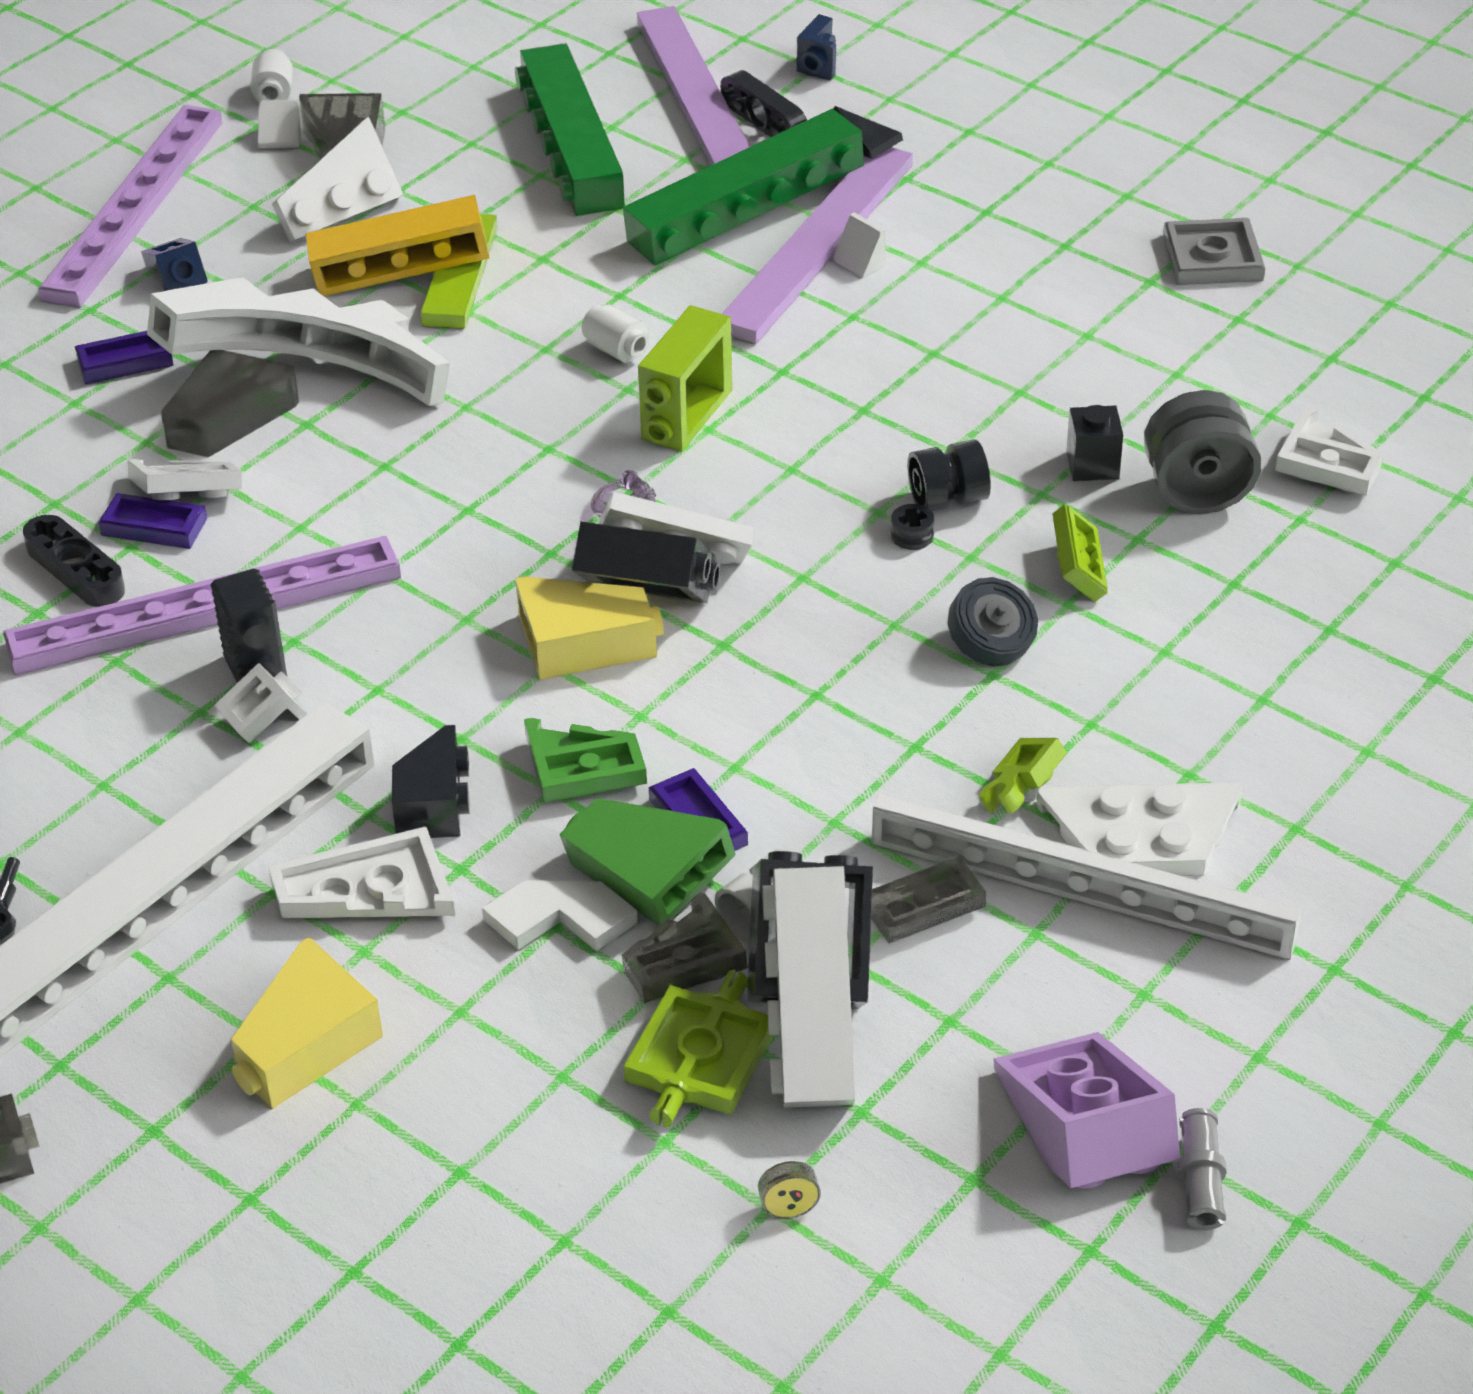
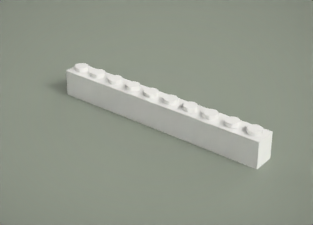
(176, 867)

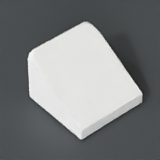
(279, 124)
(861, 246)

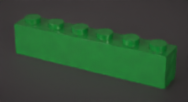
(570, 130)
(743, 186)

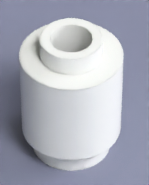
(271, 76)
(615, 332)

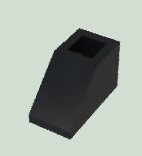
(429, 786)

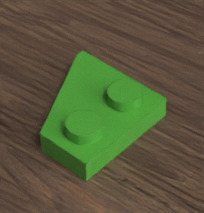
(583, 760)

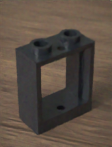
(646, 559)
(858, 880)

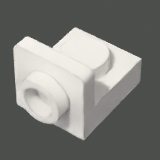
(259, 701)

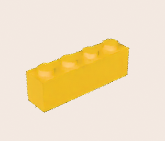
(397, 245)

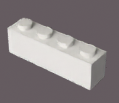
(812, 987)

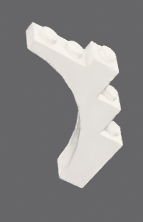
(301, 323)

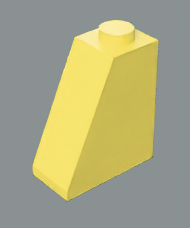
(585, 624)
(303, 1026)

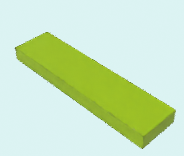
(455, 288)

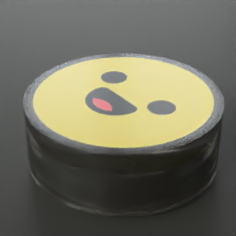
(789, 1190)

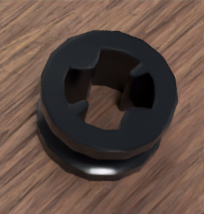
(912, 526)

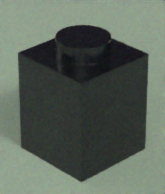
(1094, 443)

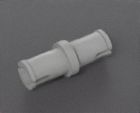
(1202, 1169)

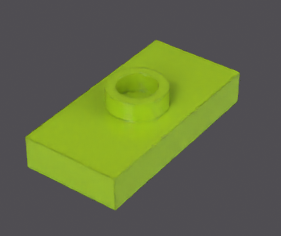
(1079, 552)

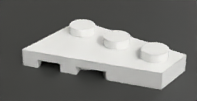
(339, 186)
(724, 538)
(366, 879)

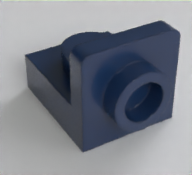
(817, 49)
(176, 263)

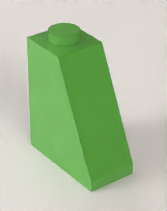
(647, 853)

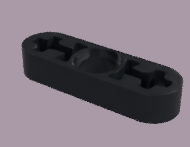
(760, 103)
(77, 577)

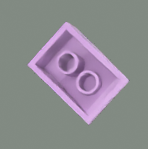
(1091, 1109)

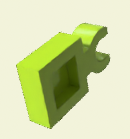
(1024, 767)

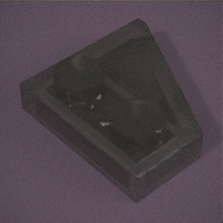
(684, 952)

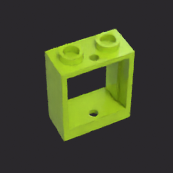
(685, 378)

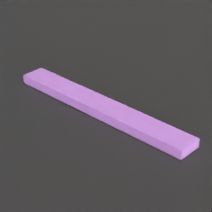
(692, 83)
(130, 207)
(813, 245)
(192, 606)

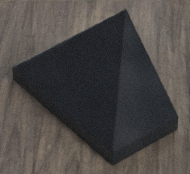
(875, 136)

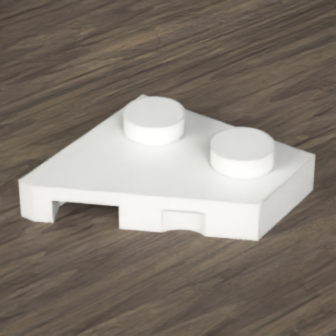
(1328, 455)
(167, 481)

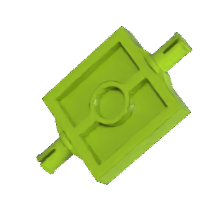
(699, 1049)

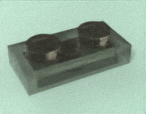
(926, 899)

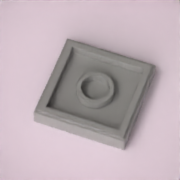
(1213, 251)

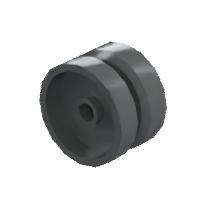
(1202, 452)

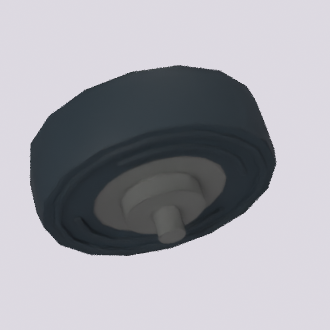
(992, 621)

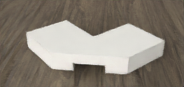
(538, 905)

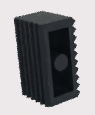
(248, 624)

